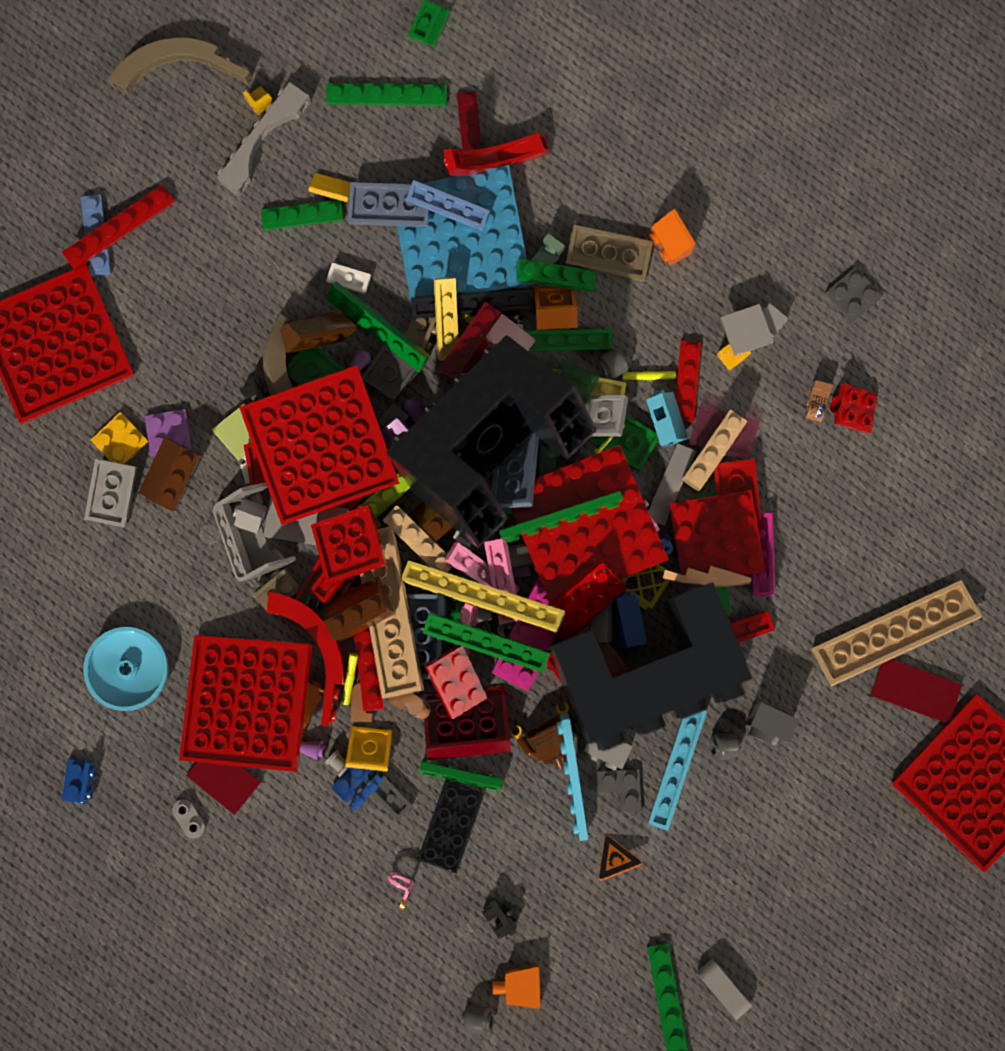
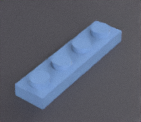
(447, 205)
(93, 218)

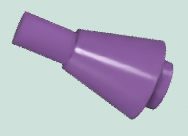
(361, 358)
(413, 409)
(313, 749)

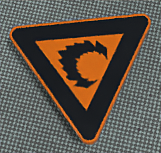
(615, 859)

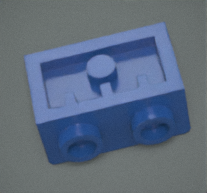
(78, 781)

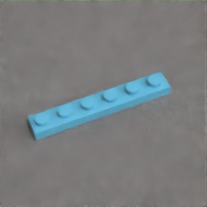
(570, 768)
(676, 771)

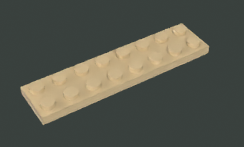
(896, 633)
(394, 637)

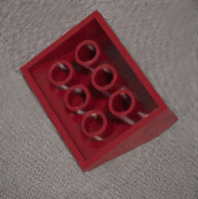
(484, 330)
(474, 732)

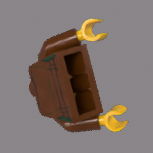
(544, 740)

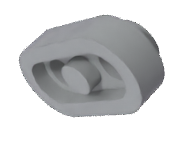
(189, 818)

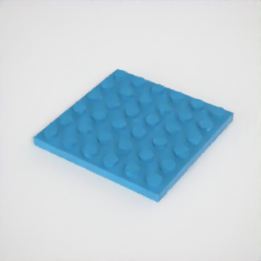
(451, 249)

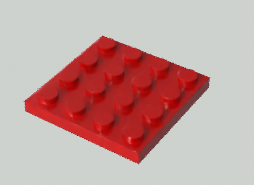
(718, 534)

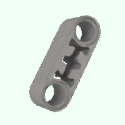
(724, 989)

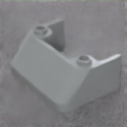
(246, 550)

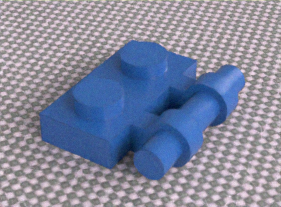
(351, 781)

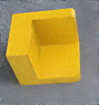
(258, 99)
(728, 359)

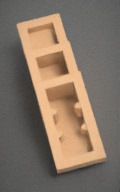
(718, 576)

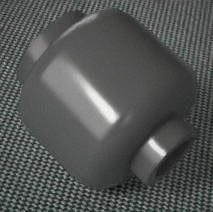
(614, 363)
(725, 746)
(477, 1019)

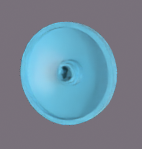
(126, 669)

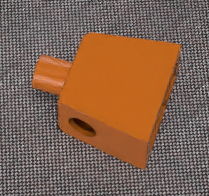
(520, 987)

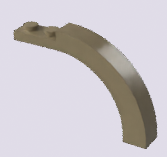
(169, 50)
(275, 359)

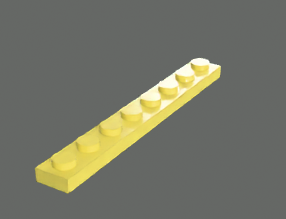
(483, 596)

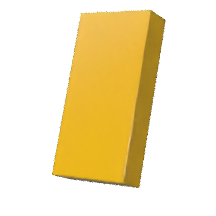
(330, 187)

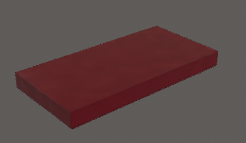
(916, 690)

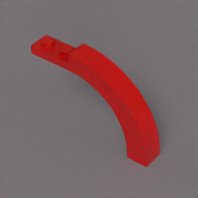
(330, 649)

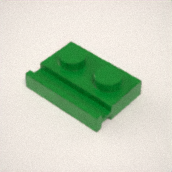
(429, 23)

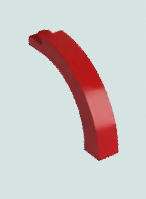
(512, 153)

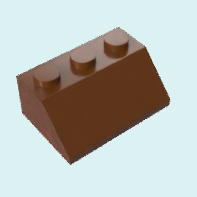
(316, 332)
(170, 474)
(357, 610)

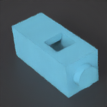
(666, 418)

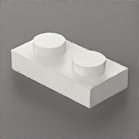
(349, 278)

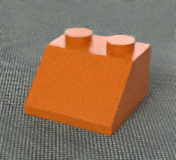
(672, 238)
(555, 308)

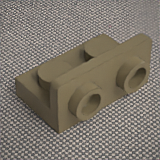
(421, 331)
(280, 583)

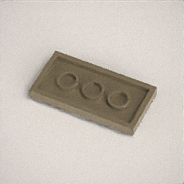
(609, 253)

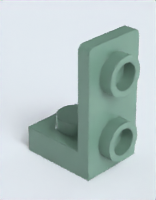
(550, 250)

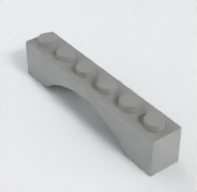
(288, 106)

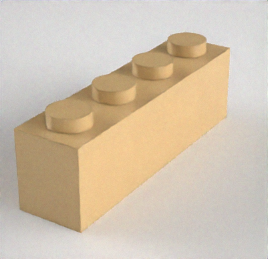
(714, 450)
(417, 539)

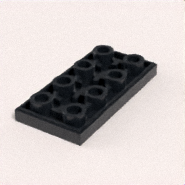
(450, 826)

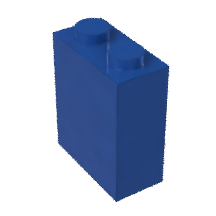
(628, 621)

